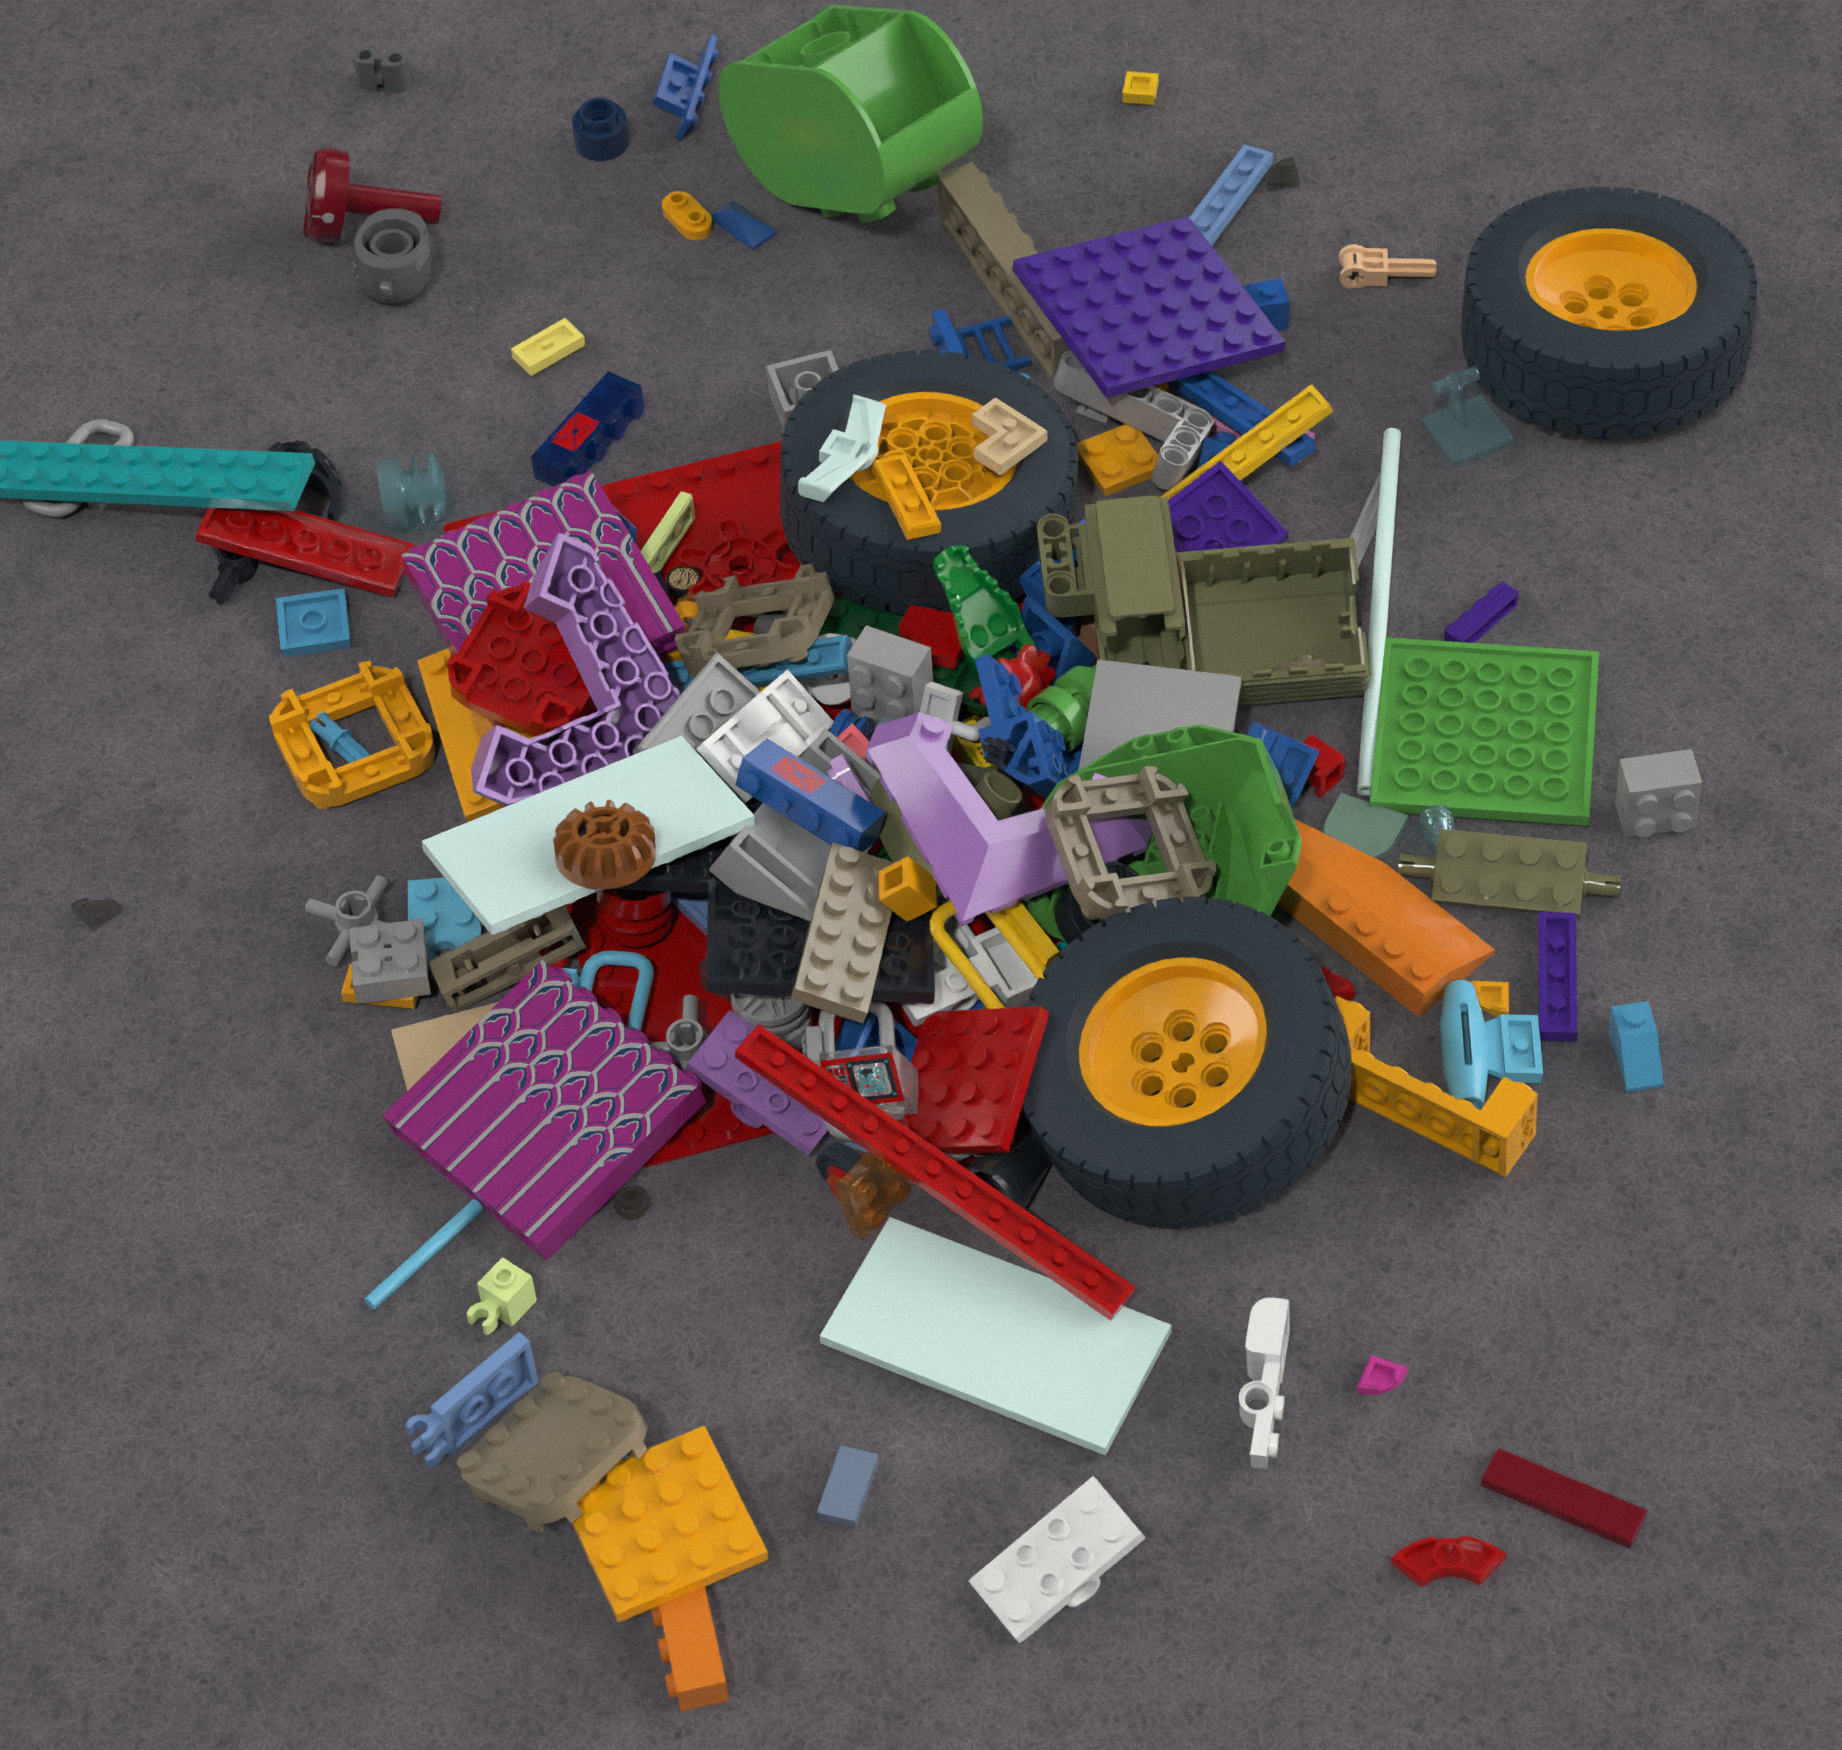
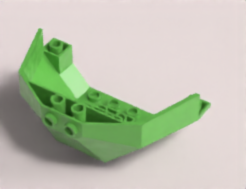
(1231, 803)

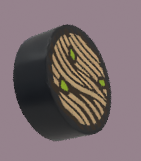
(680, 580)

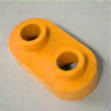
(687, 215)

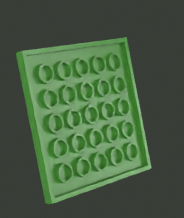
(1486, 730)

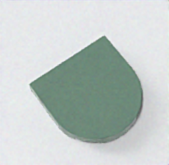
(1365, 827)

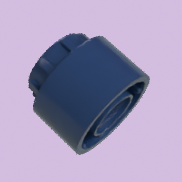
(600, 130)

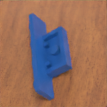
(682, 84)

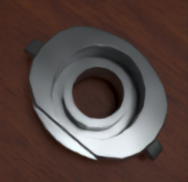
(392, 256)

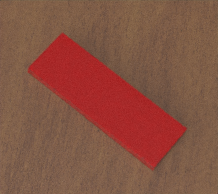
(308, 545)

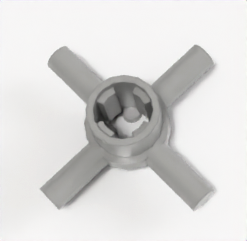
(350, 911)
(683, 1033)

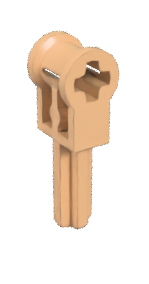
(1374, 267)

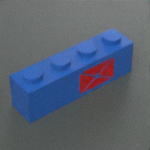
(809, 797)

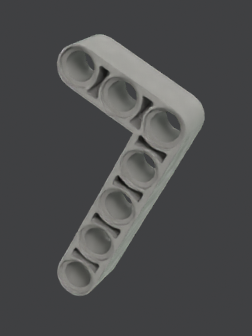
(1148, 410)

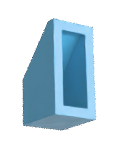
(1636, 1046)

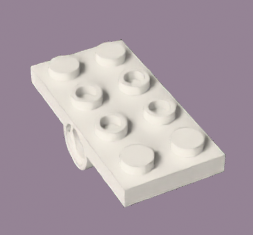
(780, 713)
(1057, 1560)

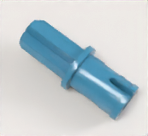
(339, 740)

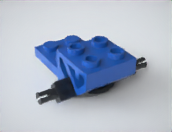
(1018, 740)

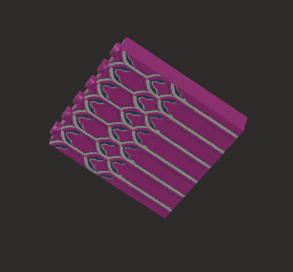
(508, 547)
(545, 1108)

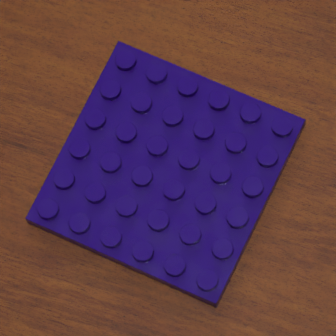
(1147, 306)

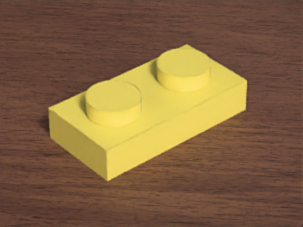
(548, 347)

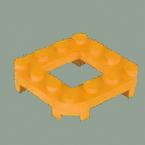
(369, 688)

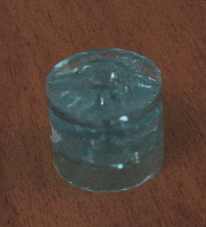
(411, 490)

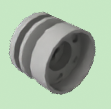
(775, 1013)

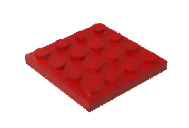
(974, 1076)

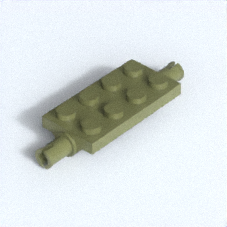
(1509, 873)

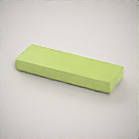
(669, 532)

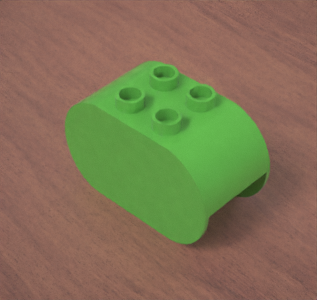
(852, 110)

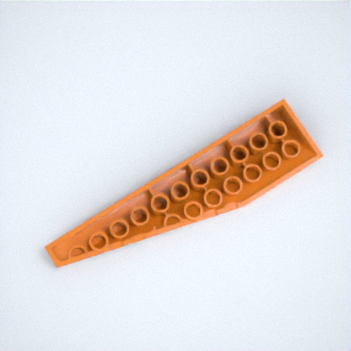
(1380, 921)

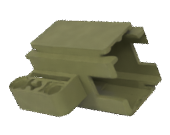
(1121, 578)

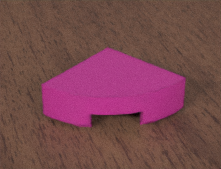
(1380, 1375)

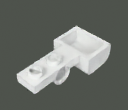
(997, 966)
(1266, 1358)

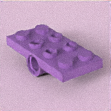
(751, 1095)

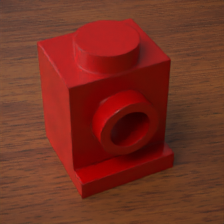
(1327, 768)

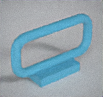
(619, 958)

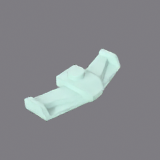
(846, 451)

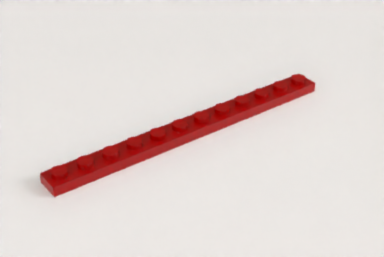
(935, 1172)

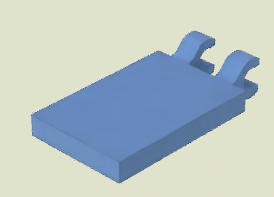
(475, 1401)

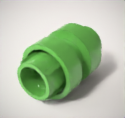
(1067, 704)

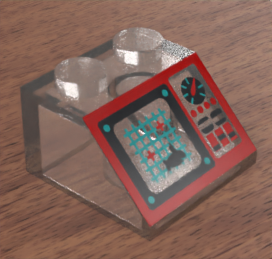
(878, 1075)

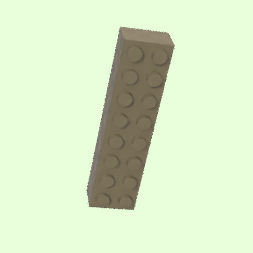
(990, 243)

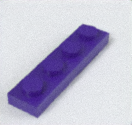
(1557, 976)

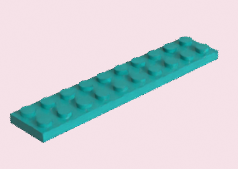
(153, 475)

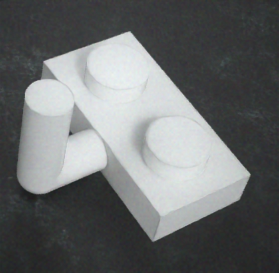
(945, 704)

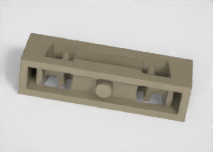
(503, 957)

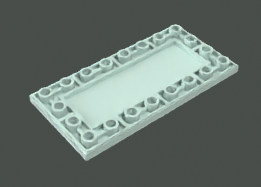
(507, 858)
(995, 1336)

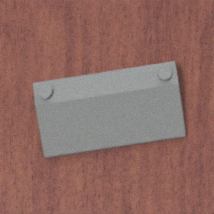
(780, 859)

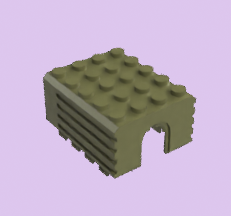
(1272, 604)

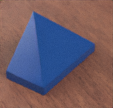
(743, 224)

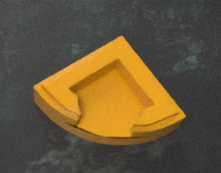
(1493, 996)

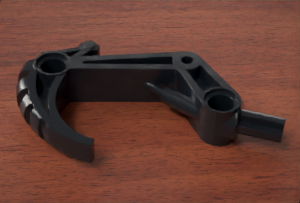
(240, 568)

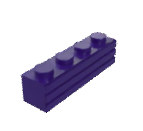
(1483, 615)

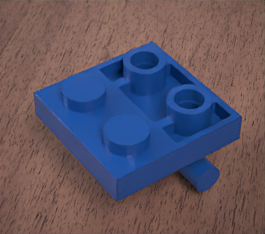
(1290, 757)

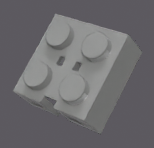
(393, 971)

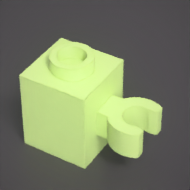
(504, 1294)

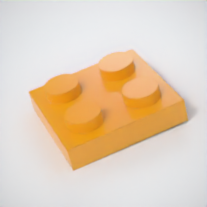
(1117, 458)

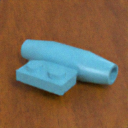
(1476, 1048)

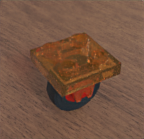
(863, 1185)

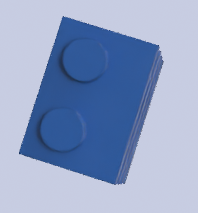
(947, 339)

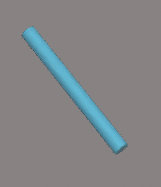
(423, 1254)

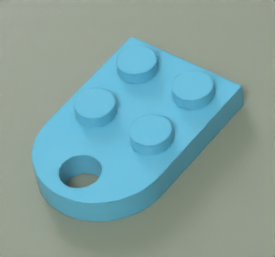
(444, 913)

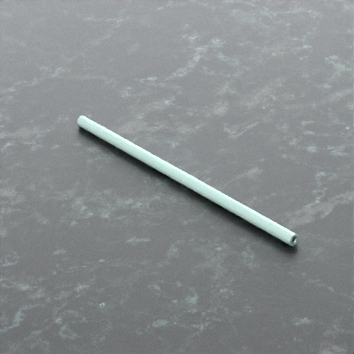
(1379, 604)

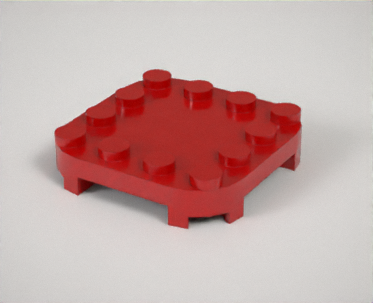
(517, 668)

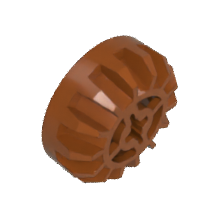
(611, 853)

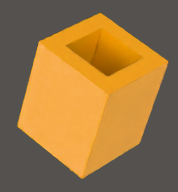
(907, 889)

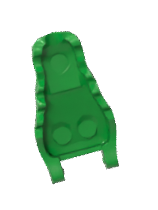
(982, 612)

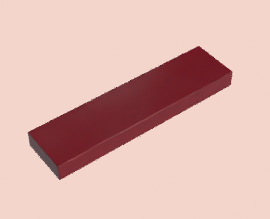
(1564, 1498)

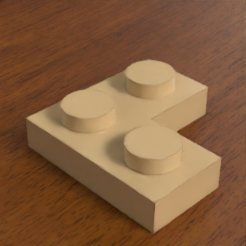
(1010, 436)

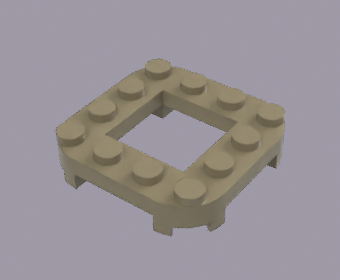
(804, 598)
(1148, 793)

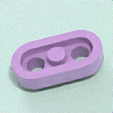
(845, 775)

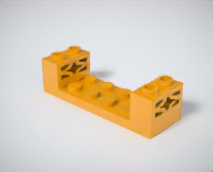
(1487, 1136)

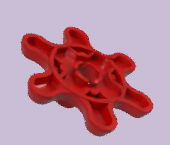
(738, 549)

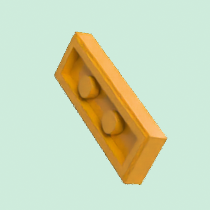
(906, 496)

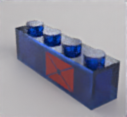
(588, 430)

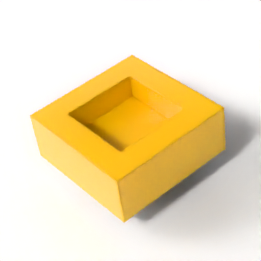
(1140, 88)

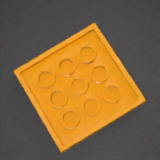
(666, 1525)

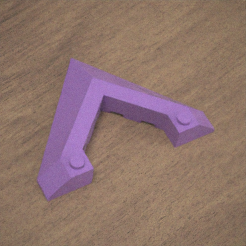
(616, 666)
(971, 853)

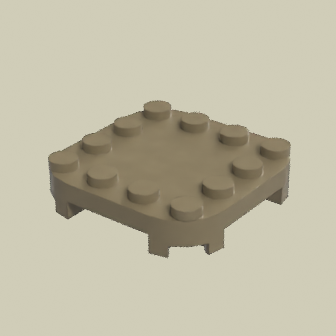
(553, 1449)

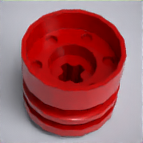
(633, 916)

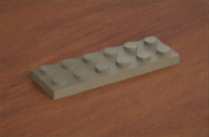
(844, 936)

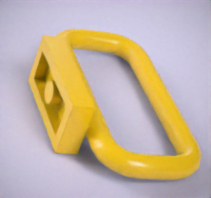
(1016, 927)

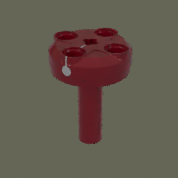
(332, 196)

